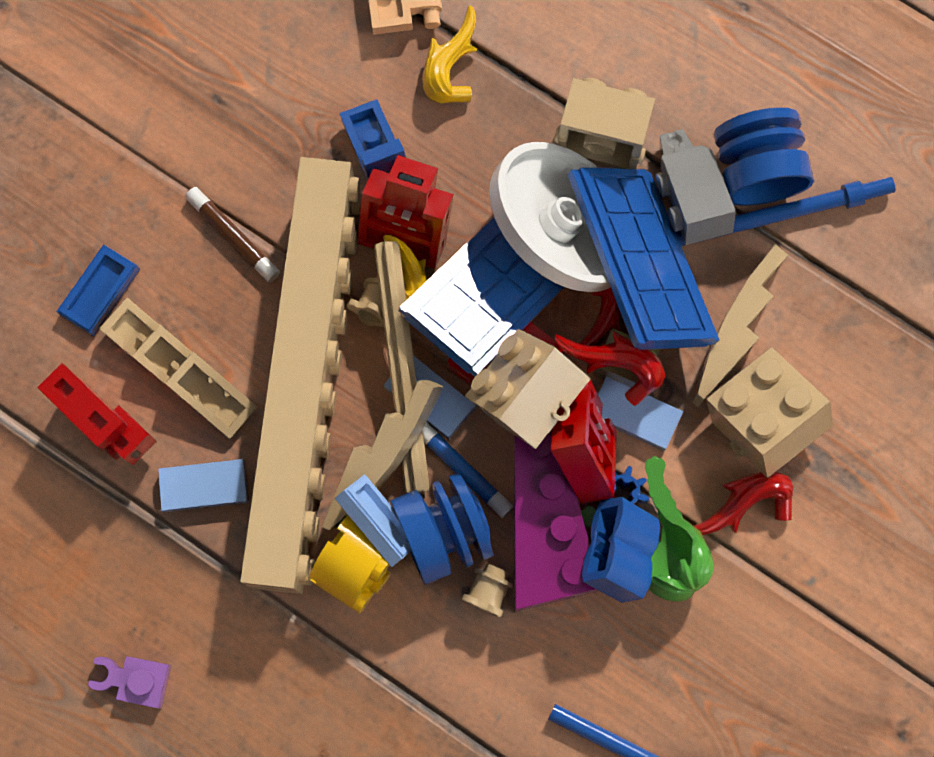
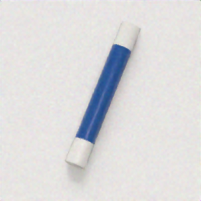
(467, 471)

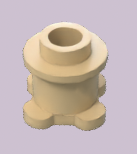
(369, 306)
(489, 589)

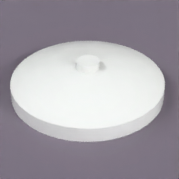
(543, 217)

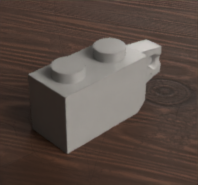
(694, 189)

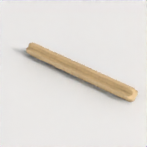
(400, 356)

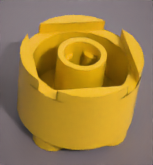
(350, 567)

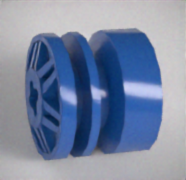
(763, 156)
(443, 528)

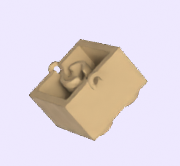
(605, 123)
(527, 387)
(770, 412)

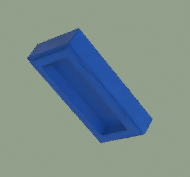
(98, 290)

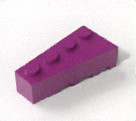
(547, 530)

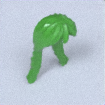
(682, 557)

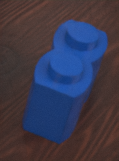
(621, 550)

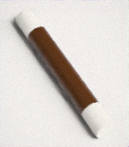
(232, 235)

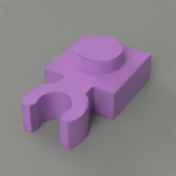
(138, 681)

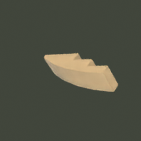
(733, 331)
(178, 368)
(389, 449)

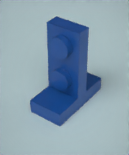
(371, 137)

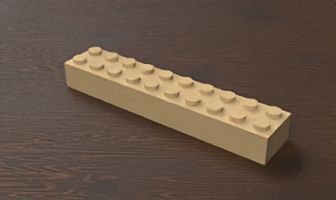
(301, 378)

